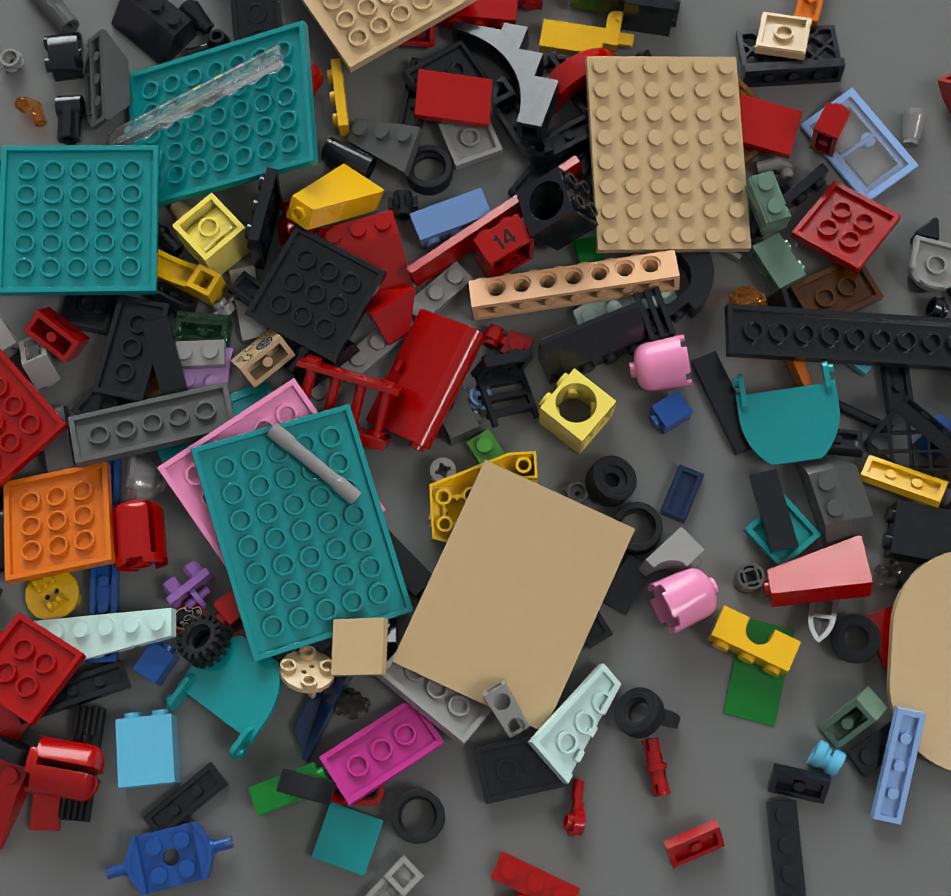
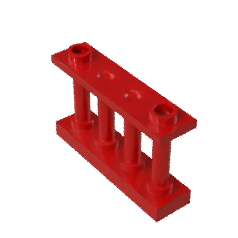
(373, 437)

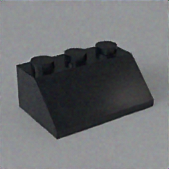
(154, 27)

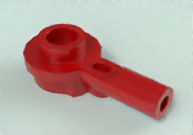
(575, 820)

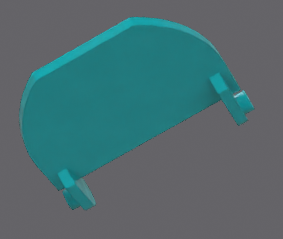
(790, 422)
(235, 691)

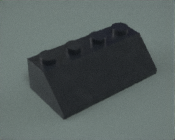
(592, 343)

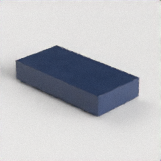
(681, 494)

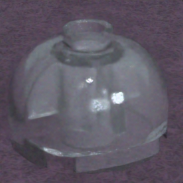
(142, 479)

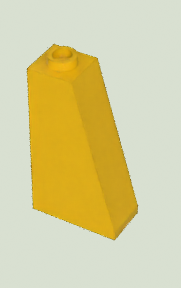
(334, 198)

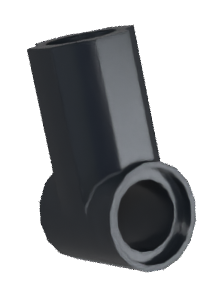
(70, 111)

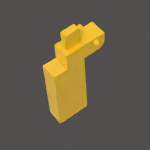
(574, 38)

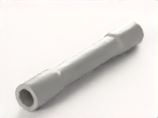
(290, 444)

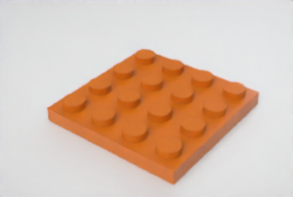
(58, 523)

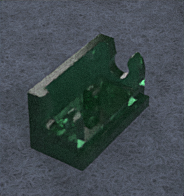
(203, 326)

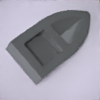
(822, 618)

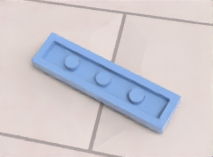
(898, 765)

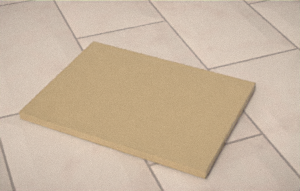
(514, 592)

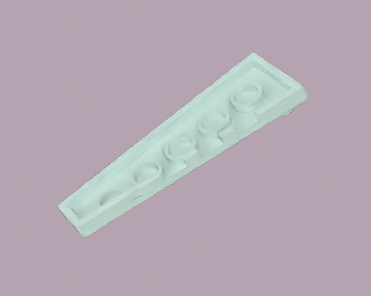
(113, 632)

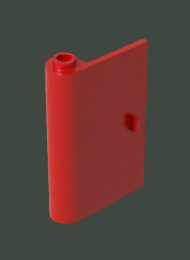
(432, 372)

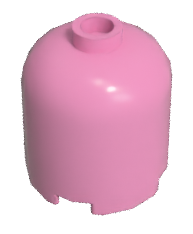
(661, 364)
(683, 598)

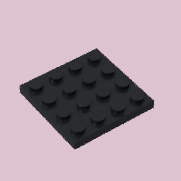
(315, 294)

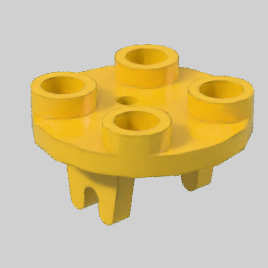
(60, 604)

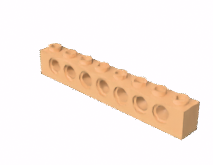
(564, 294)

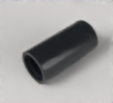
(338, 153)

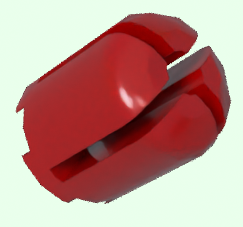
(139, 535)
(64, 782)

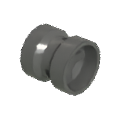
(746, 582)

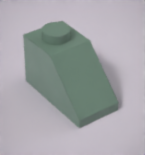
(853, 717)

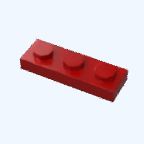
(530, 879)

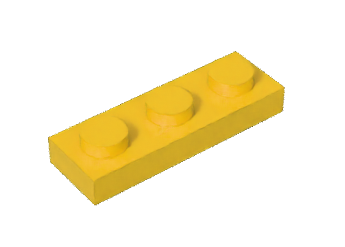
(338, 97)
(903, 481)

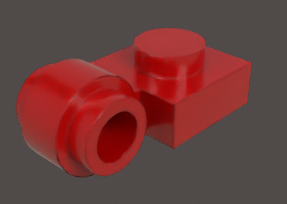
(514, 339)

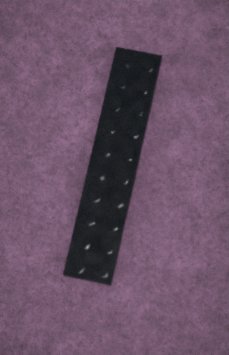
(837, 337)

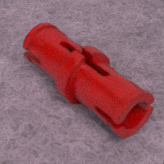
(656, 767)

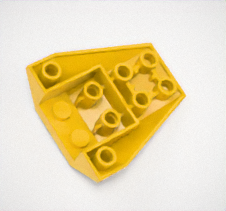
(451, 493)

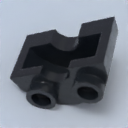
(64, 56)

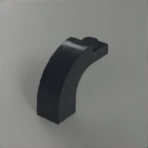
(700, 276)

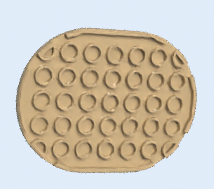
(922, 655)

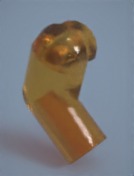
(33, 108)

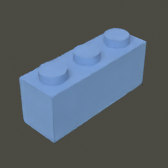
(447, 218)

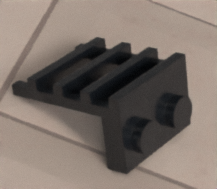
(501, 371)

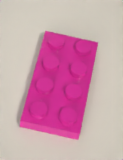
(380, 752)

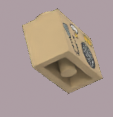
(263, 358)

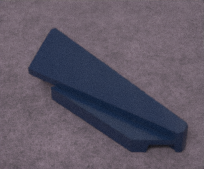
(318, 715)

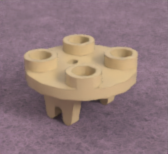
(306, 671)

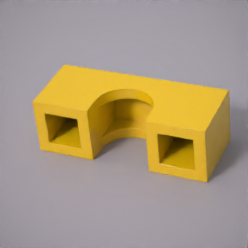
(730, 635)

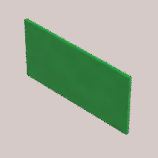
(752, 691)

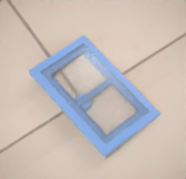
(868, 152)

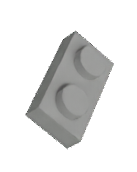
(202, 354)

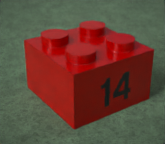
(503, 247)

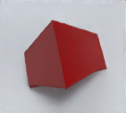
(392, 313)

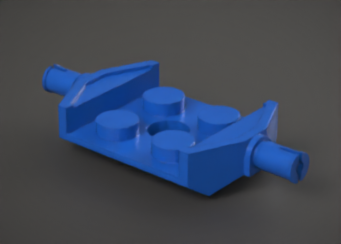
(147, 863)

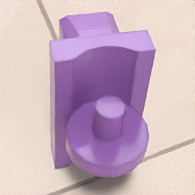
(180, 593)

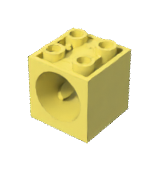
(212, 235)
(578, 387)

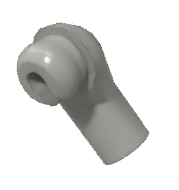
(783, 167)

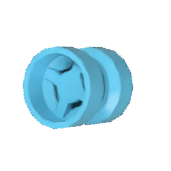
(825, 758)

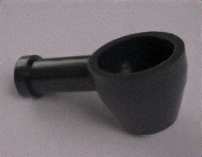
(211, 43)

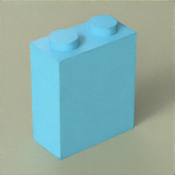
(147, 749)

